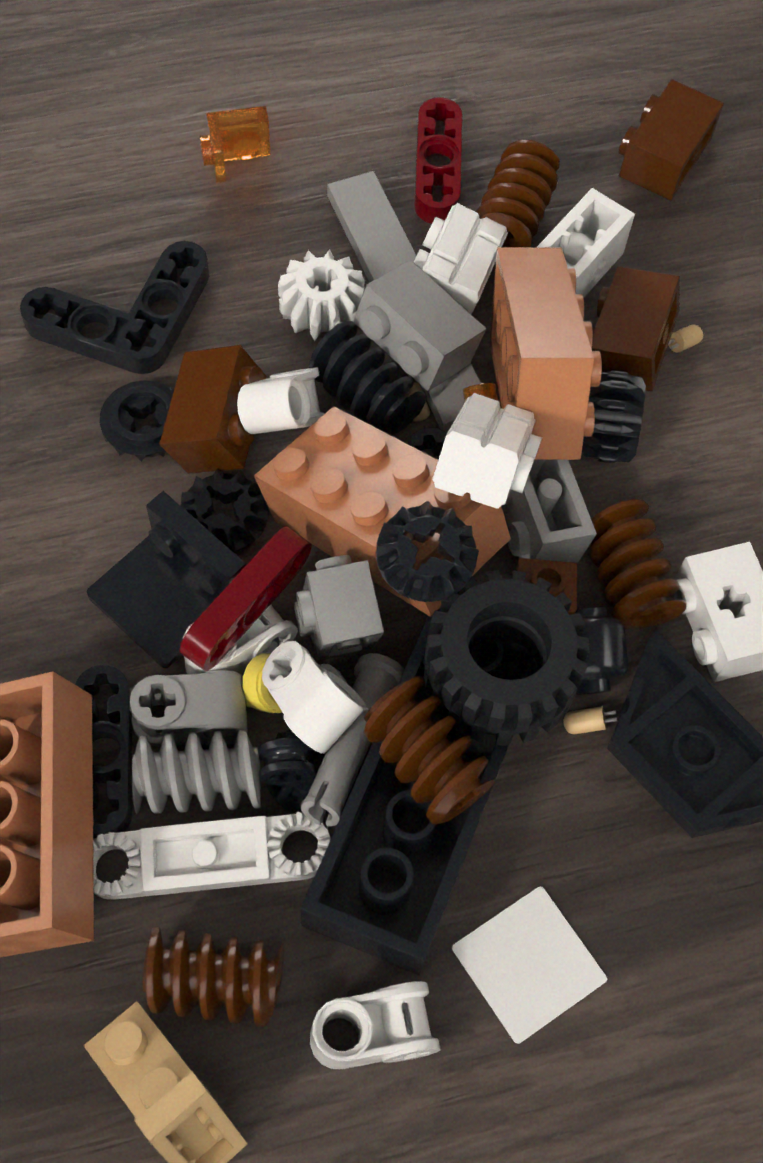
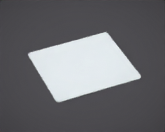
(529, 964)

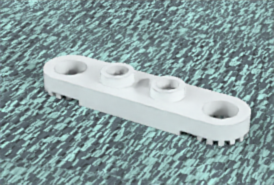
(207, 856)

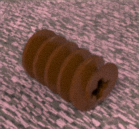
(521, 190)
(628, 566)
(425, 752)
(211, 978)

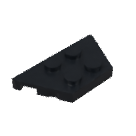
(689, 745)

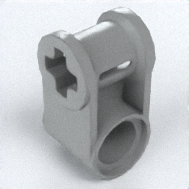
(191, 705)

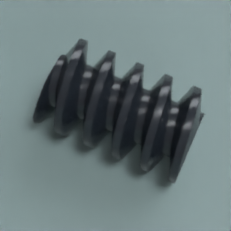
(362, 381)

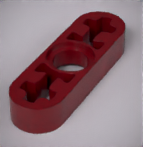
(449, 145)
(245, 599)

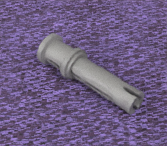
(343, 760)

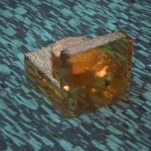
(235, 136)

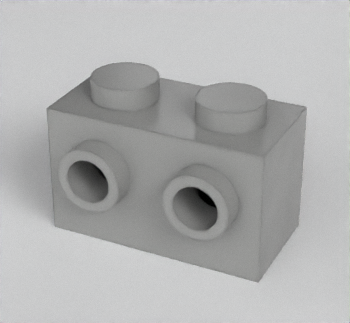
(418, 325)
(549, 515)
(339, 608)

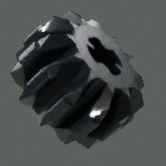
(618, 417)

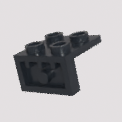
(165, 580)

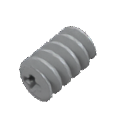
(195, 772)

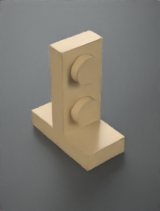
(163, 1092)

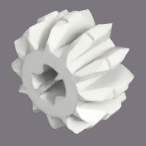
(320, 293)

